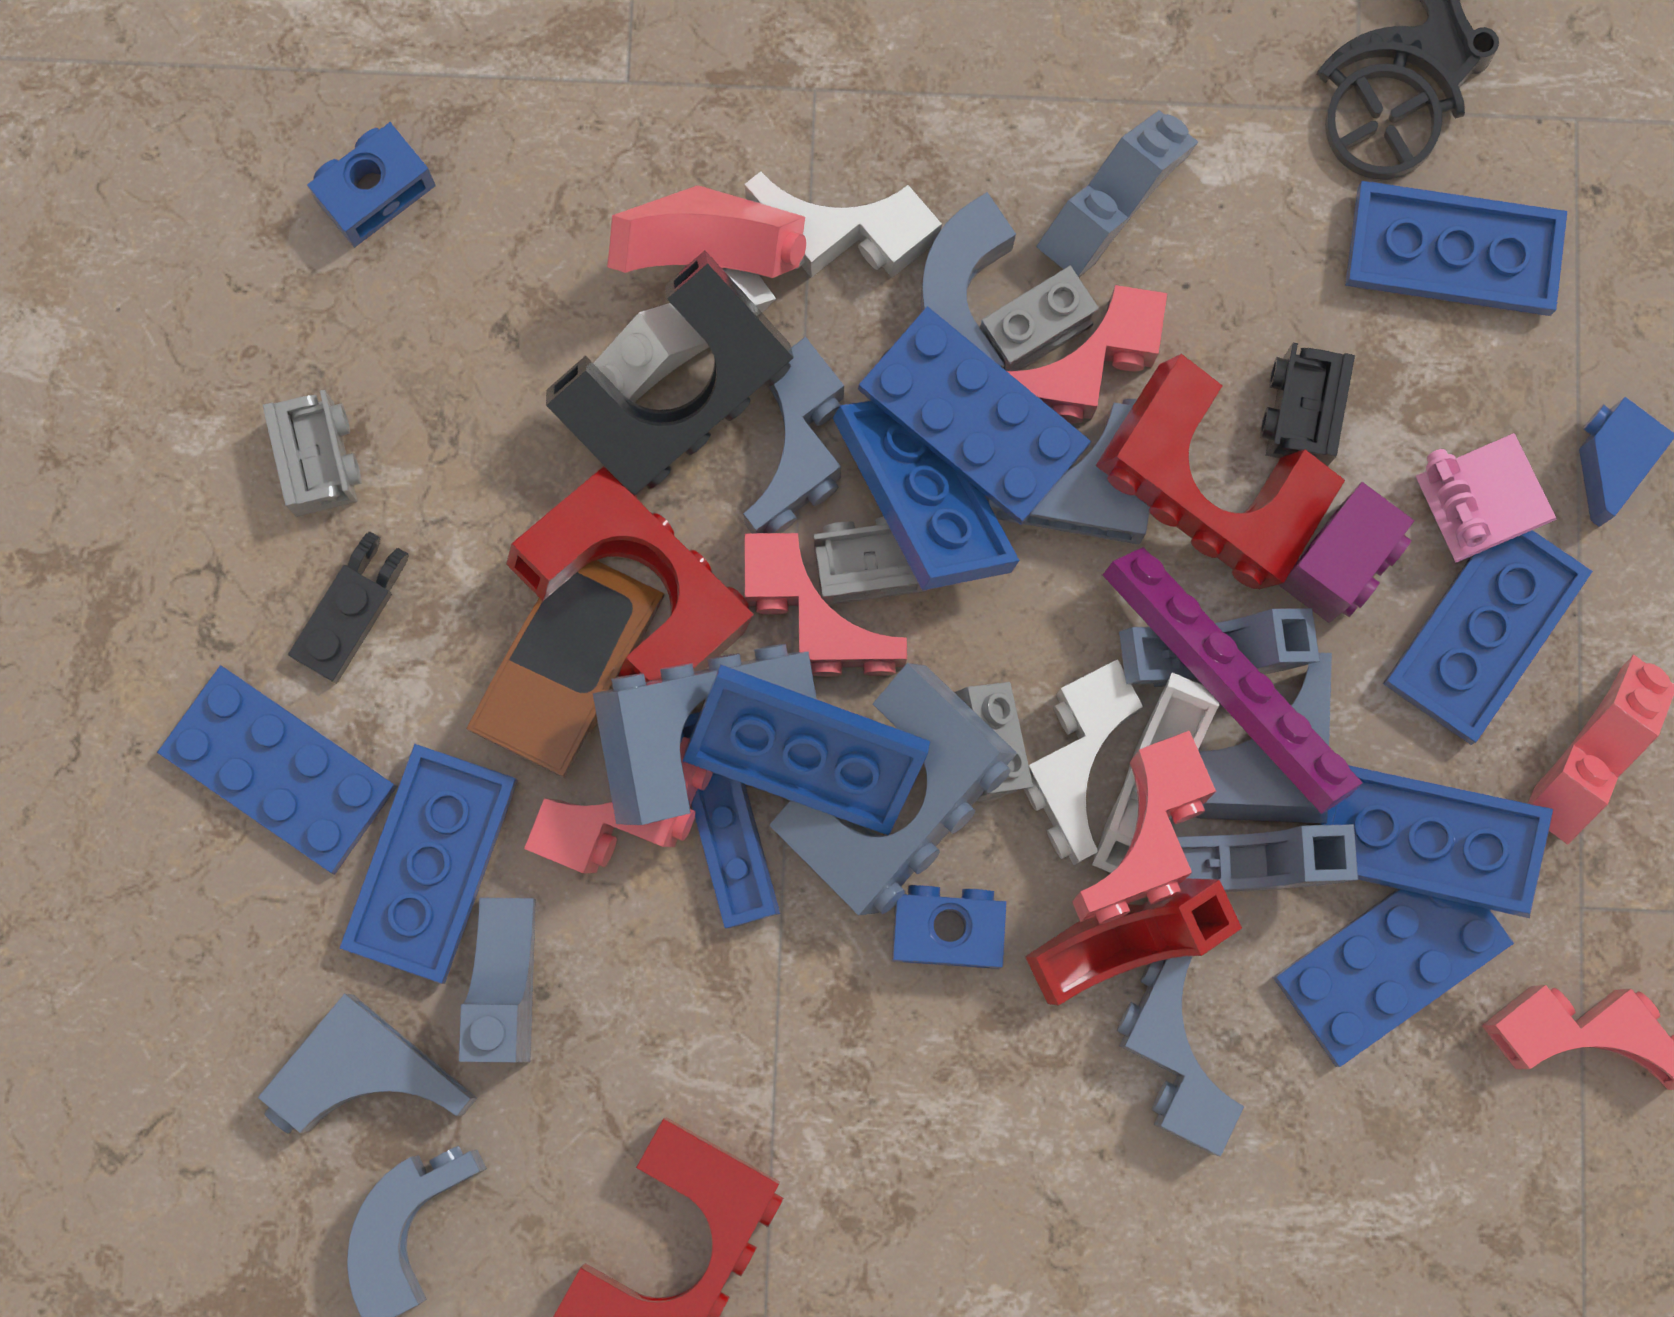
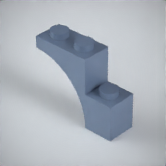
(1116, 192)
(807, 467)
(1155, 1031)

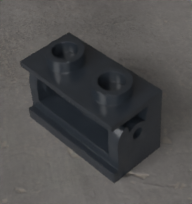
(1307, 403)

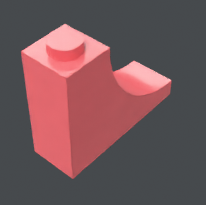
(729, 228)

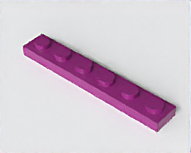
(1232, 679)

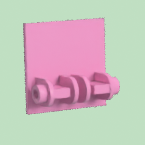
(1484, 496)

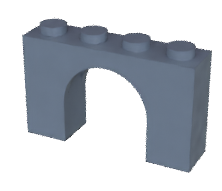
(645, 721)
(960, 765)

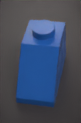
(1619, 455)

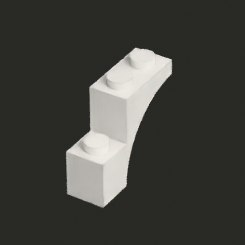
(889, 230)
(663, 340)
(1180, 708)
(1059, 780)

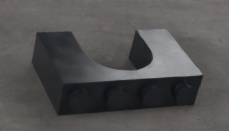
(642, 441)

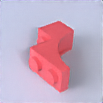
(1126, 337)
(779, 580)
(1607, 745)
(1168, 783)
(583, 834)
(1623, 1022)

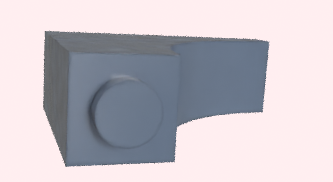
(1085, 499)
(1251, 783)
(500, 996)
(352, 1057)

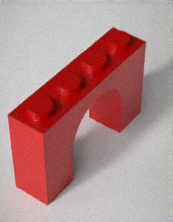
(1152, 462)
(610, 521)
(731, 1198)

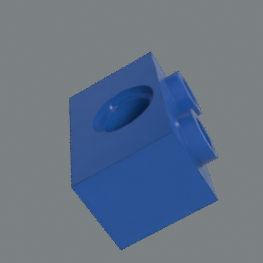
(364, 211)
(982, 935)

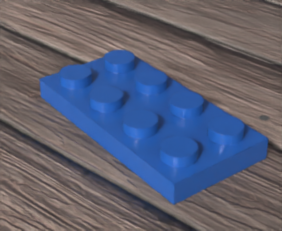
(1456, 248)
(974, 415)
(929, 507)
(1487, 632)
(805, 750)
(277, 769)
(1445, 841)
(429, 864)
(1388, 968)

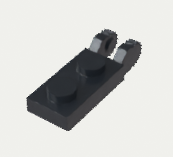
(347, 611)

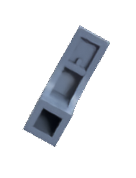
(960, 251)
(1269, 640)
(1275, 859)
(377, 1247)

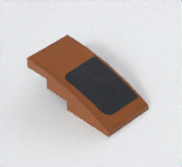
(561, 656)

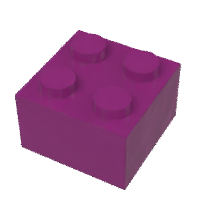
(1351, 547)

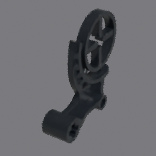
(1441, 47)

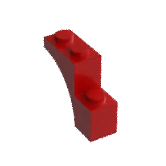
(1149, 933)

